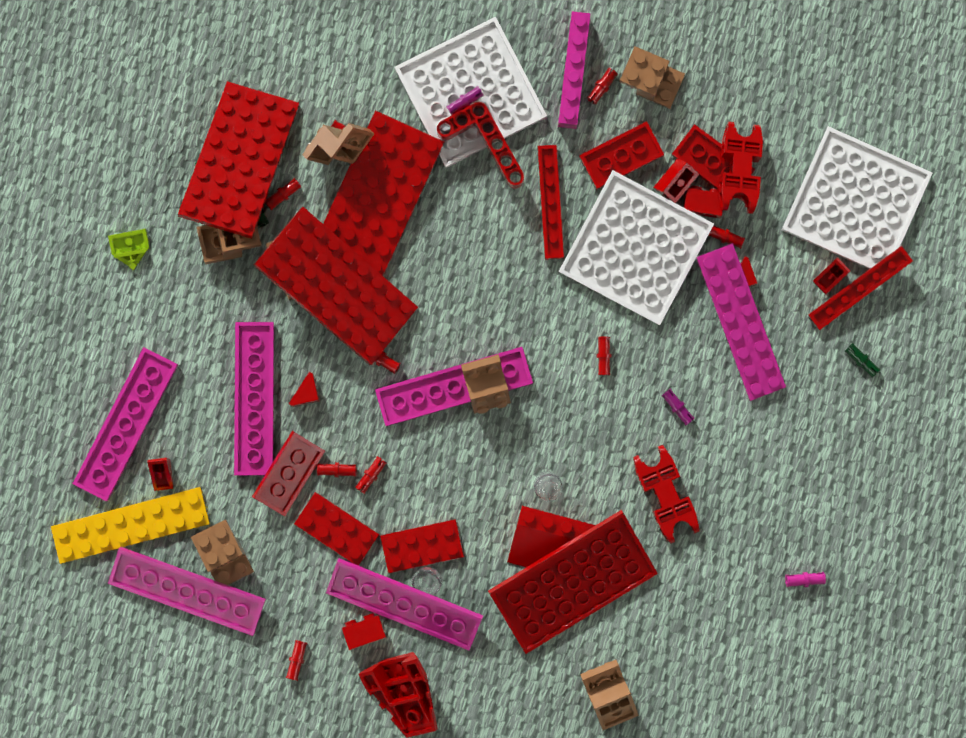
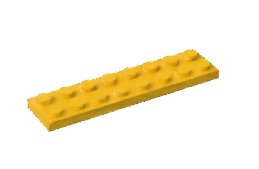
(130, 525)

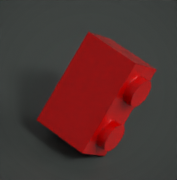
(676, 180)
(703, 202)
(363, 632)

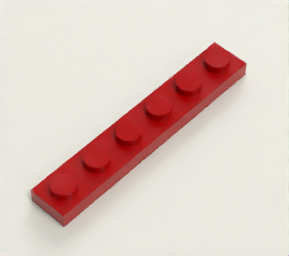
(550, 202)
(860, 287)

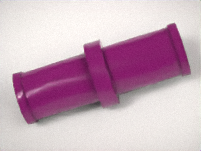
(465, 100)
(677, 407)

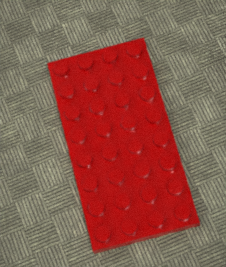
(238, 160)
(383, 189)
(336, 286)
(573, 582)

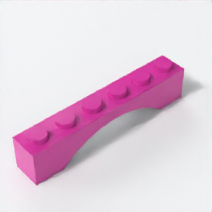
(574, 70)

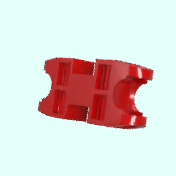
(742, 153)
(666, 493)

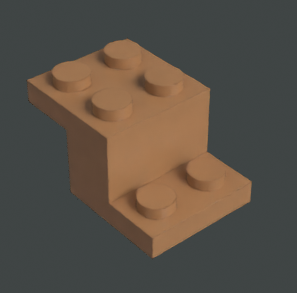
(652, 77)
(338, 144)
(223, 245)
(486, 384)
(222, 553)
(609, 694)

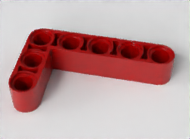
(489, 138)

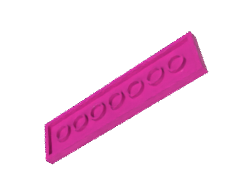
(741, 322)
(443, 389)
(254, 398)
(125, 424)
(186, 591)
(404, 604)

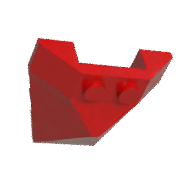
(404, 691)

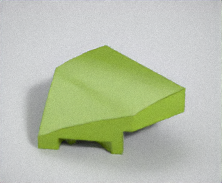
(129, 246)

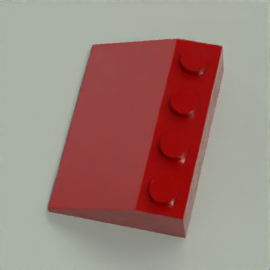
(541, 534)

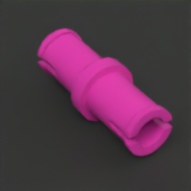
(805, 579)

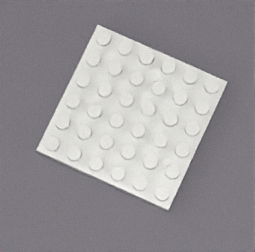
(456, 67)
(856, 199)
(636, 247)

